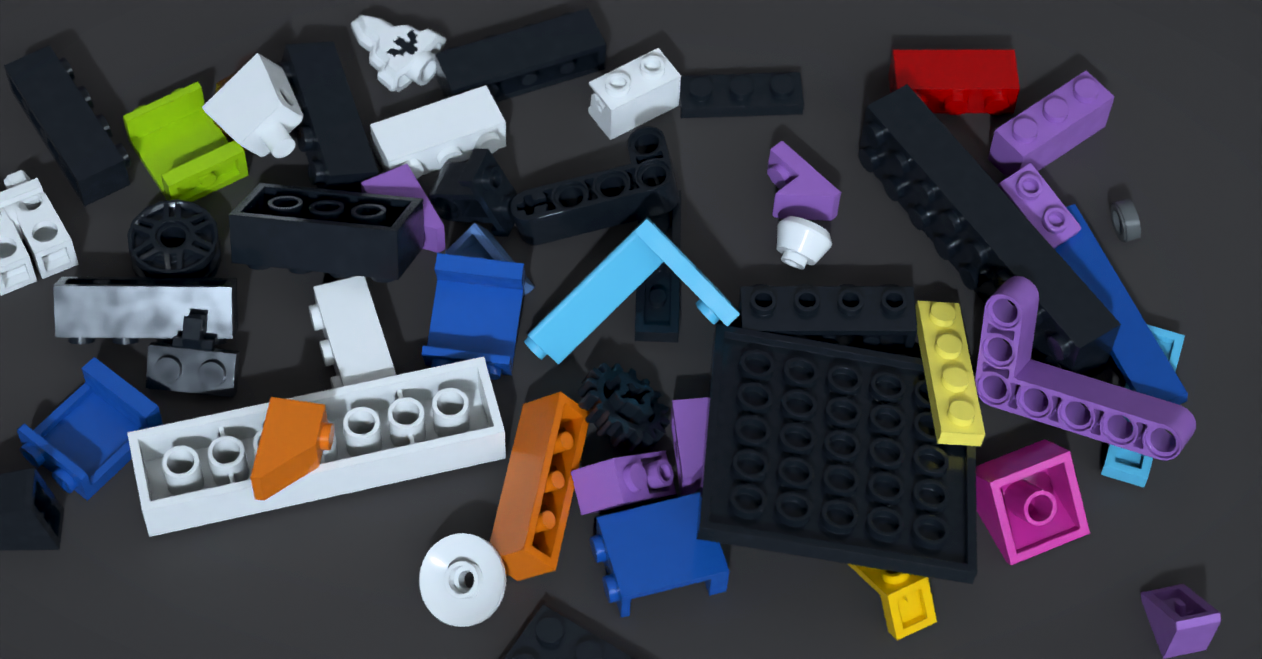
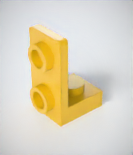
(904, 599)

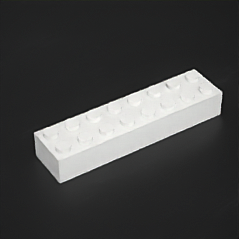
(382, 436)

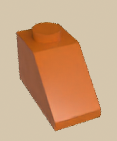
(289, 445)

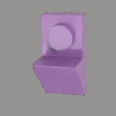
(801, 187)

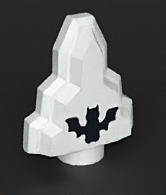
(398, 52)

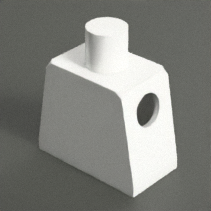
(258, 108)

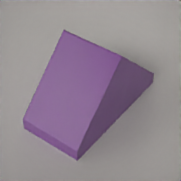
(1180, 620)

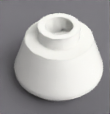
(801, 241)

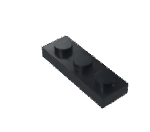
(741, 95)

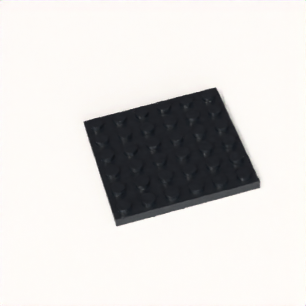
(833, 458)

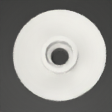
(444, 584)

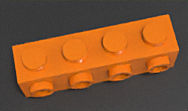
(539, 485)

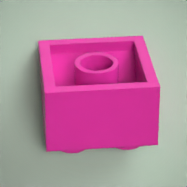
(1030, 500)

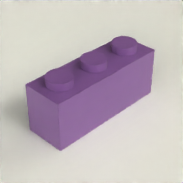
(1051, 125)

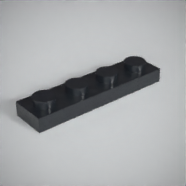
(659, 294)

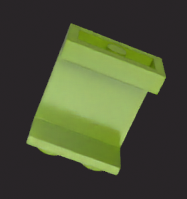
(184, 146)

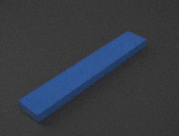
(1135, 347)

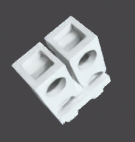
(30, 216)

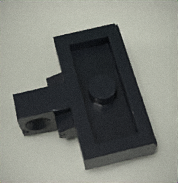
(192, 362)

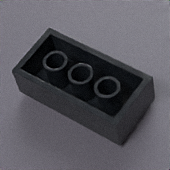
(327, 231)

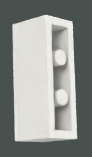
(439, 133)
(351, 332)

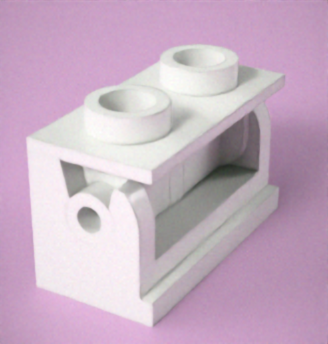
(634, 93)

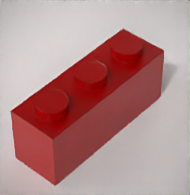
(958, 79)

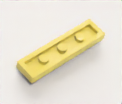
(949, 374)

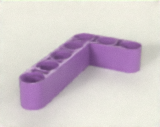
(1065, 389)

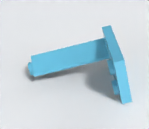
(613, 283)

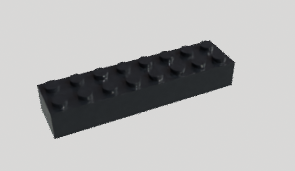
(982, 229)

